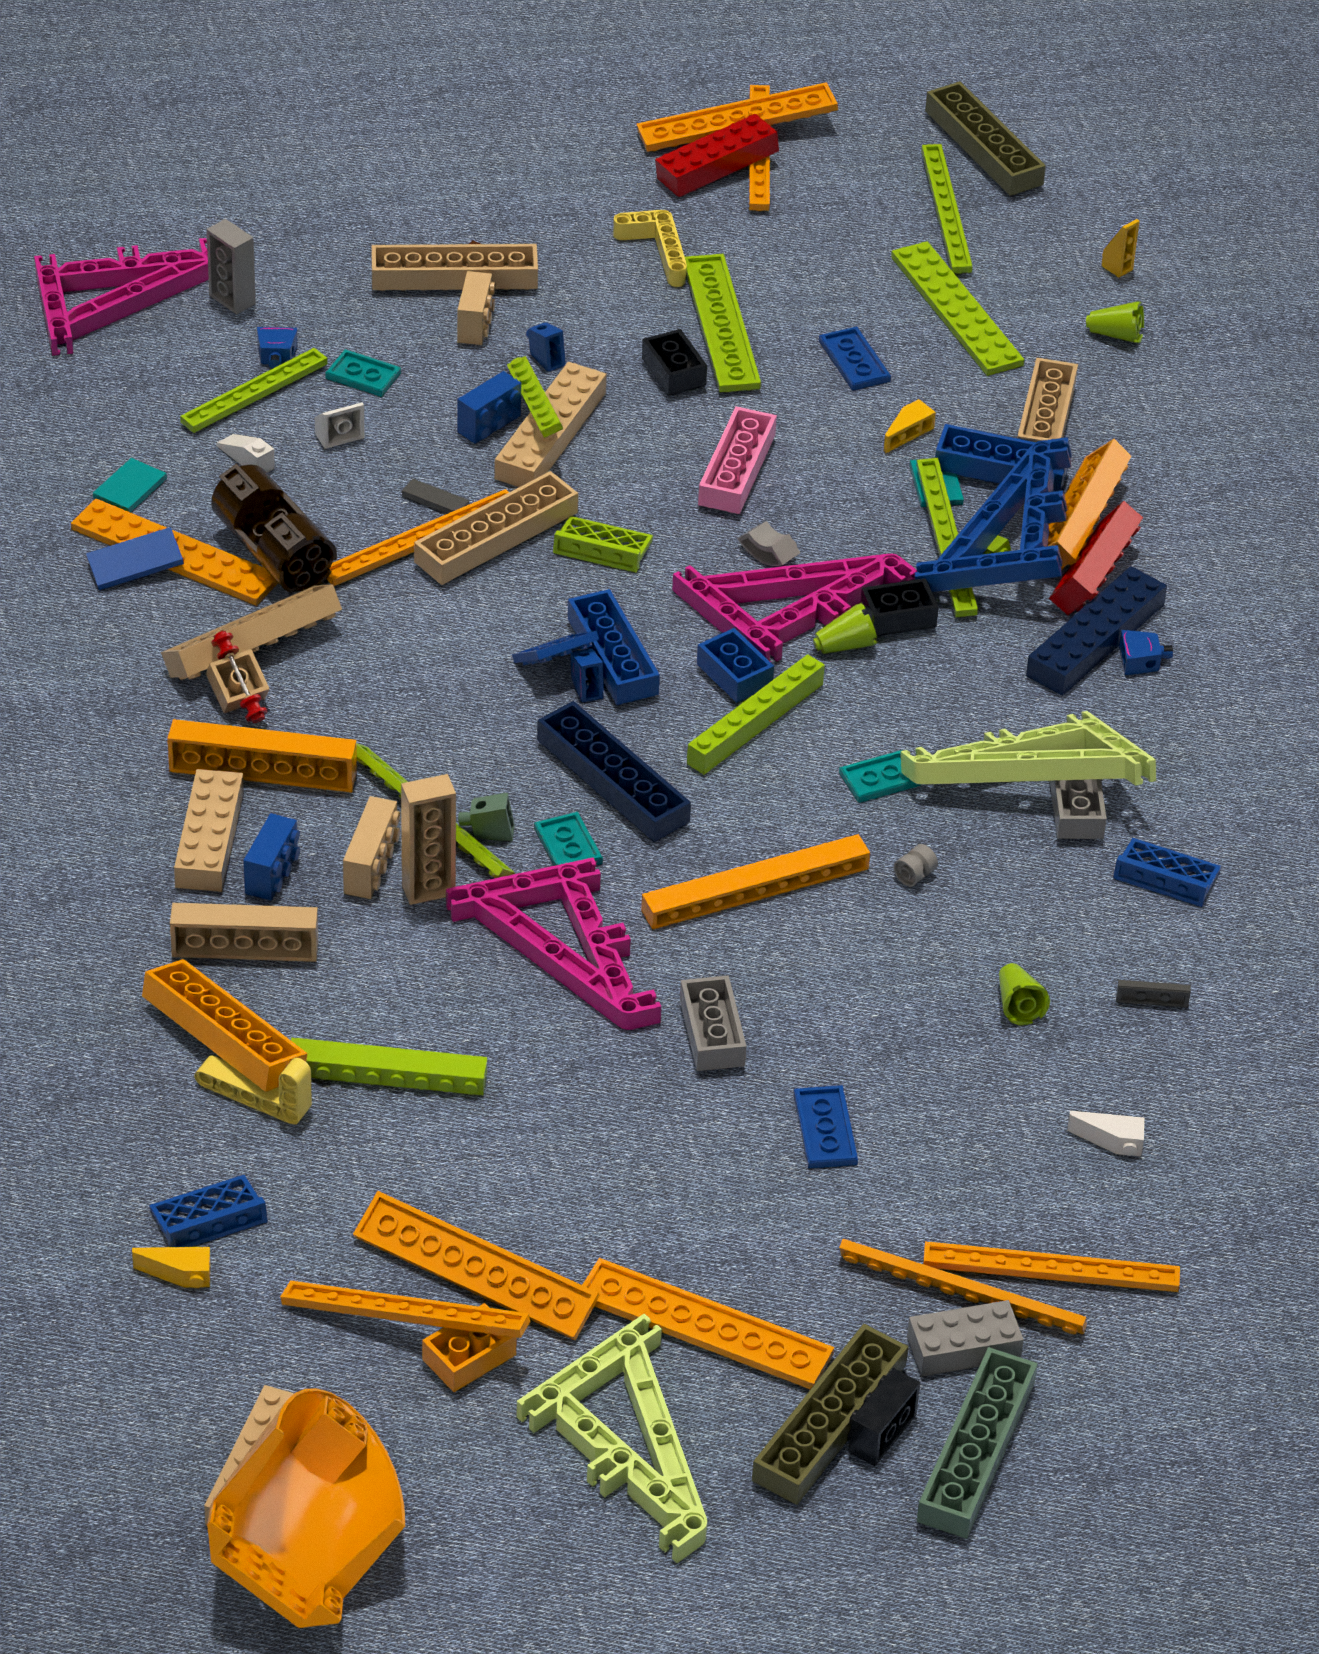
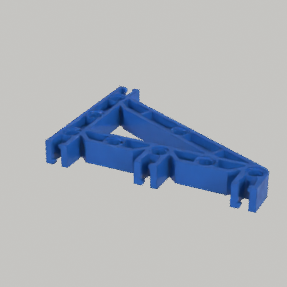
(1027, 482)

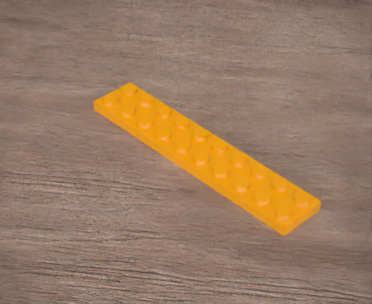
(771, 108)
(201, 561)
(476, 1265)
(709, 1324)

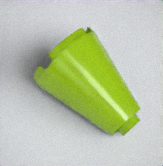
(1118, 321)
(846, 632)
(1021, 995)

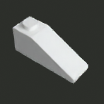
(248, 451)
(1113, 1132)

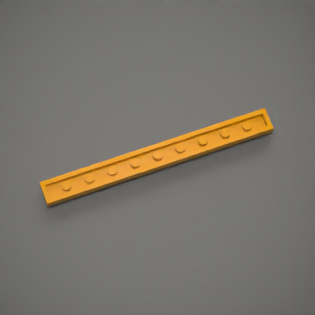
(759, 171)
(398, 545)
(1052, 1266)
(971, 1290)
(405, 1309)

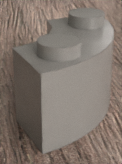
(769, 545)

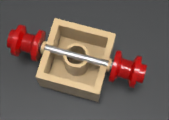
(237, 679)

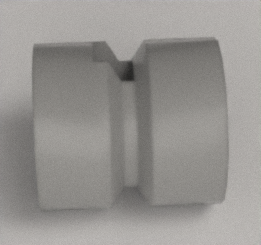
(915, 865)

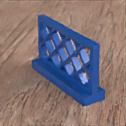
(1157, 878)
(212, 1223)

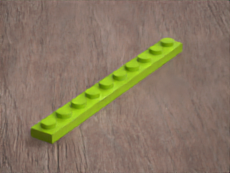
(946, 208)
(943, 526)
(466, 842)

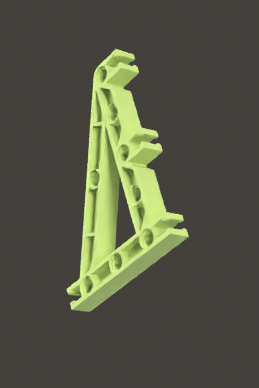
(1051, 753)
(664, 1492)

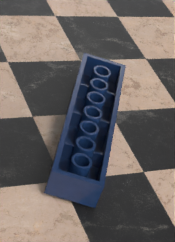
(1095, 630)
(614, 771)

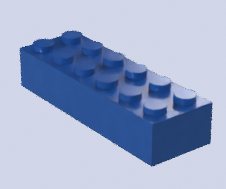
(984, 455)
(626, 665)

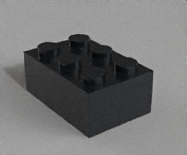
(674, 362)
(900, 606)
(883, 1416)

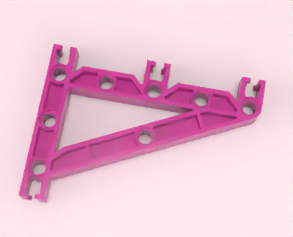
(140, 283)
(829, 586)
(600, 981)

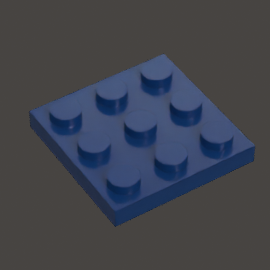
(558, 647)

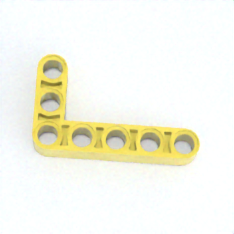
(657, 225)
(286, 1102)

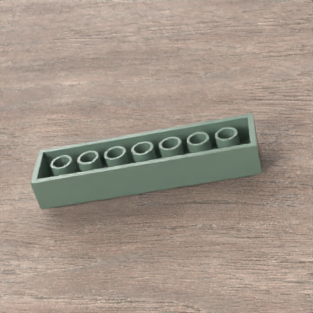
(977, 1443)

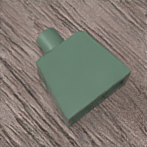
(490, 817)

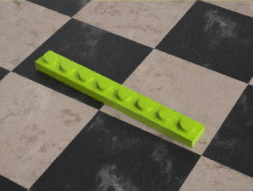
(253, 390)
(535, 397)

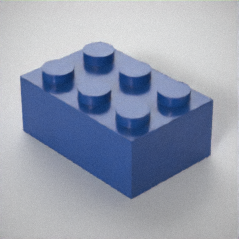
(489, 407)
(734, 664)
(271, 857)

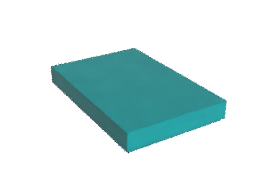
(363, 373)
(951, 482)
(130, 485)
(876, 777)
(567, 839)

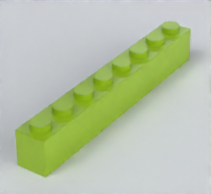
(755, 714)
(395, 1066)

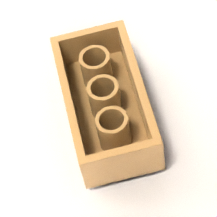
(371, 847)

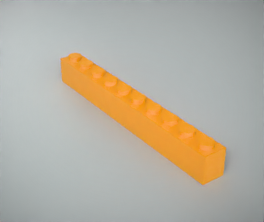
(755, 881)

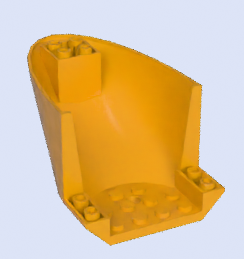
(307, 1509)

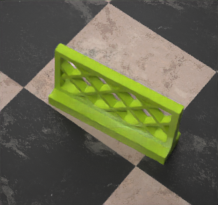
(604, 552)

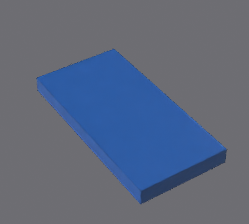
(854, 358)
(134, 558)
(825, 1127)

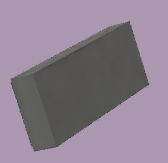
(433, 497)
(1153, 993)

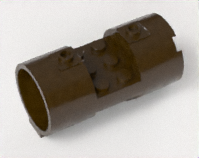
(273, 528)

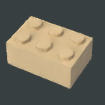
(475, 308)

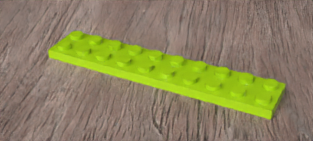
(957, 308)
(722, 323)

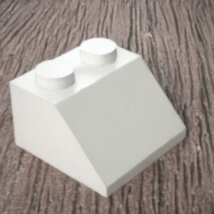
(340, 425)

